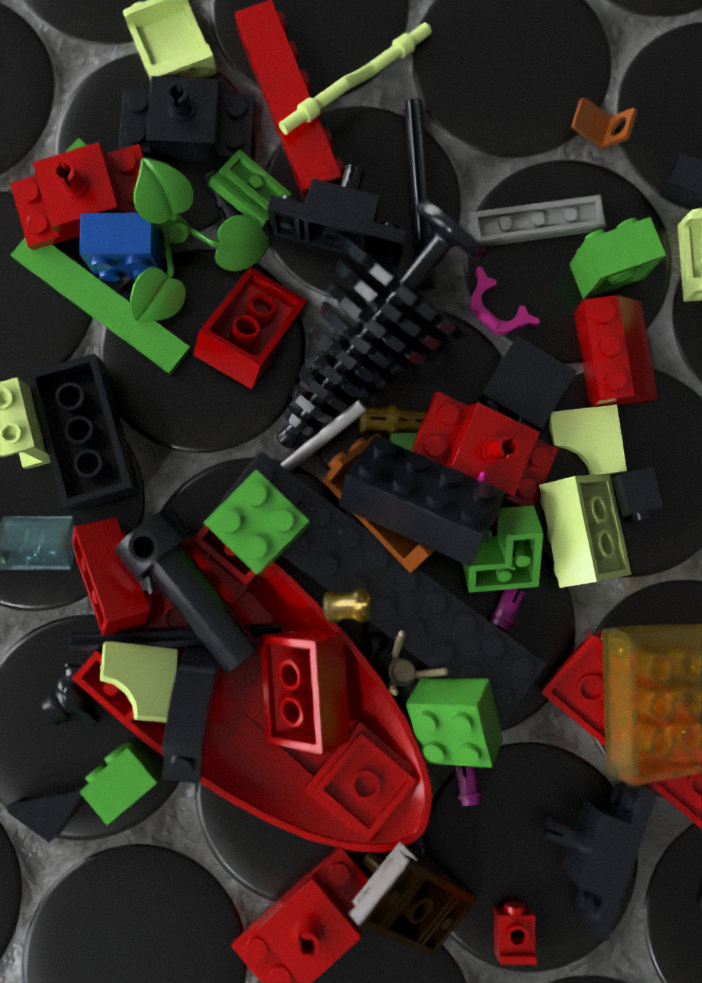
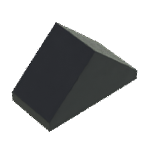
(47, 812)

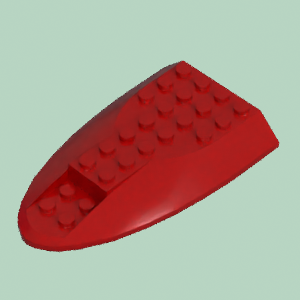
(351, 797)

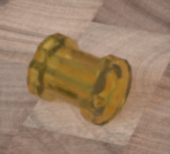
(346, 605)

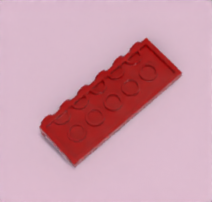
(579, 692)

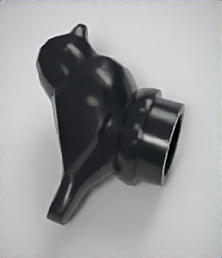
(68, 700)

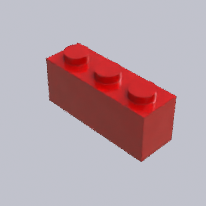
(112, 590)

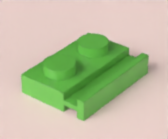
(247, 187)

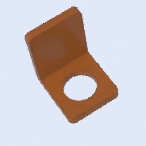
(599, 126)

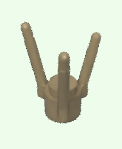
(402, 672)

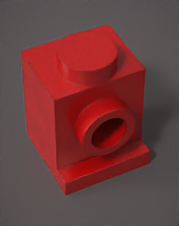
(514, 949)

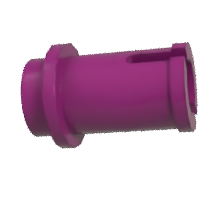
(506, 609)
(468, 786)

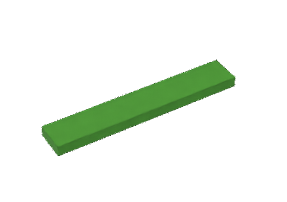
(103, 305)

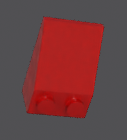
(248, 328)

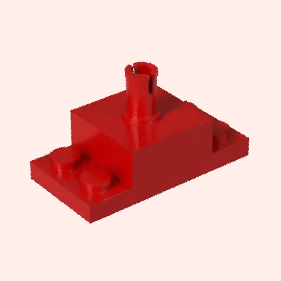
(75, 184)
(486, 441)
(307, 925)

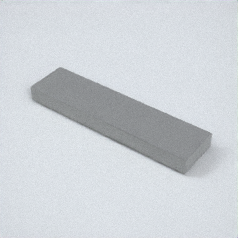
(537, 221)

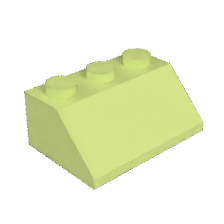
(584, 529)

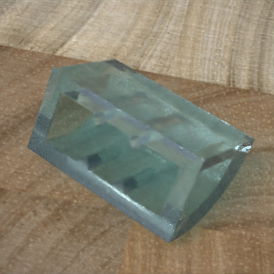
(36, 543)

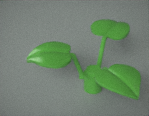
(159, 199)

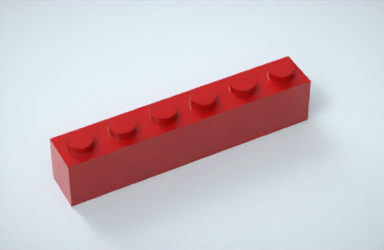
(284, 88)

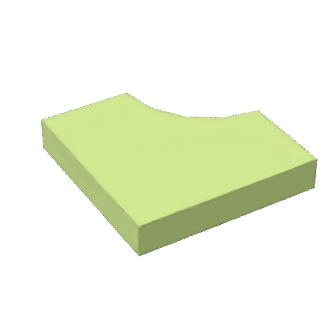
(592, 435)
(142, 674)

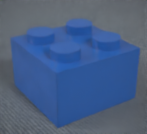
(119, 245)

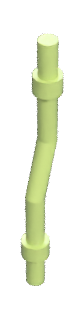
(311, 107)

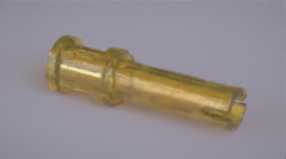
(391, 419)

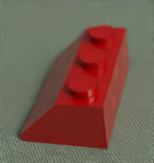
(615, 351)
(305, 690)

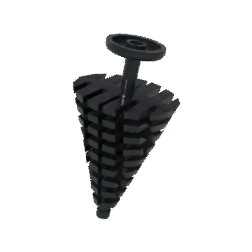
(376, 325)

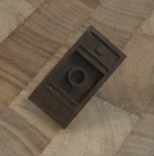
(410, 900)

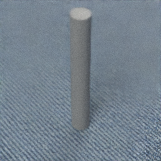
(324, 435)

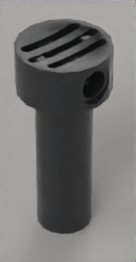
(161, 551)

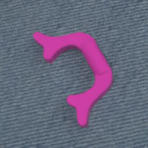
(496, 326)

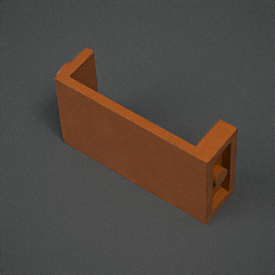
(405, 550)

